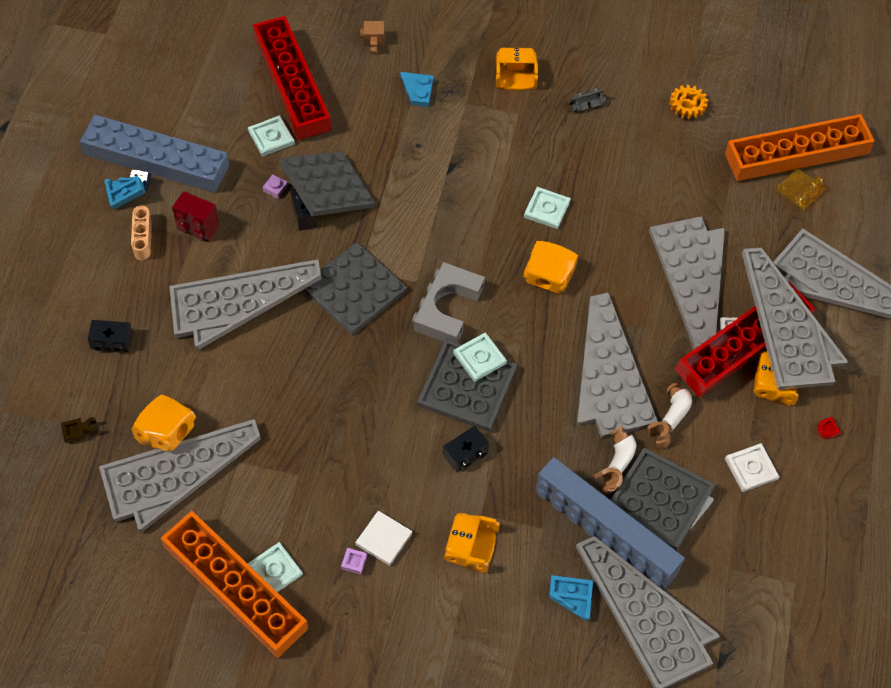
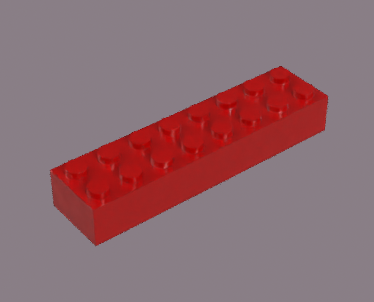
(292, 78)
(725, 352)

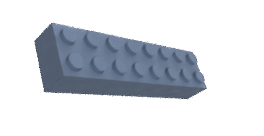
(154, 153)
(608, 523)

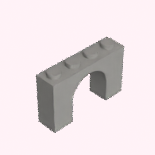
(447, 281)

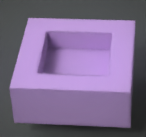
(275, 186)
(354, 561)

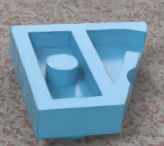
(417, 87)
(123, 190)
(572, 594)

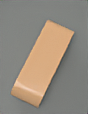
(140, 239)

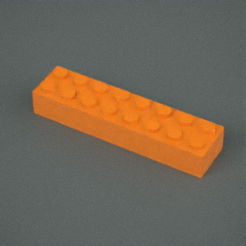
(799, 147)
(235, 584)

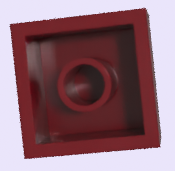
(195, 216)

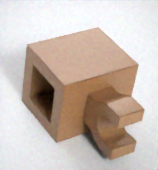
(373, 34)

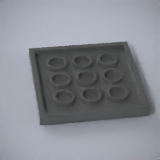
(327, 183)
(355, 288)
(457, 396)
(663, 496)

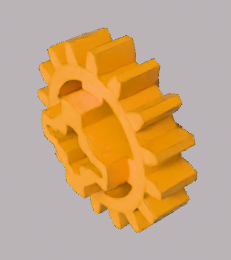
(688, 102)

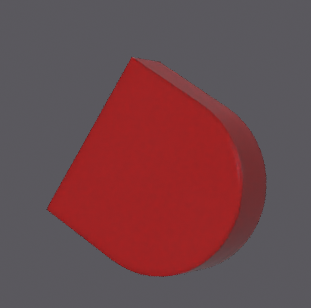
(828, 428)

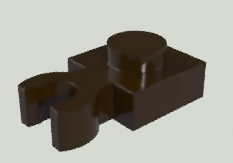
(75, 429)

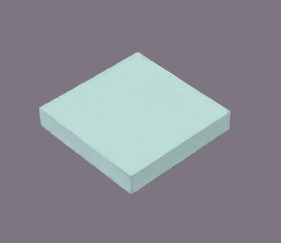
(271, 136)
(547, 208)
(480, 357)
(276, 567)

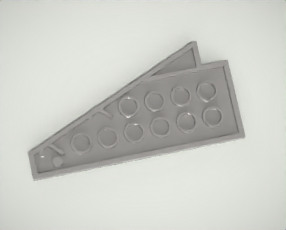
(693, 270)
(832, 277)
(226, 302)
(794, 339)
(610, 380)
(159, 480)
(658, 628)

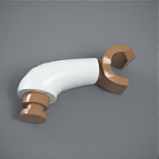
(681, 403)
(624, 452)

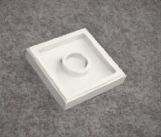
(752, 467)
(383, 538)

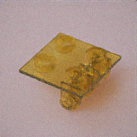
(801, 188)

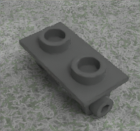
(593, 97)

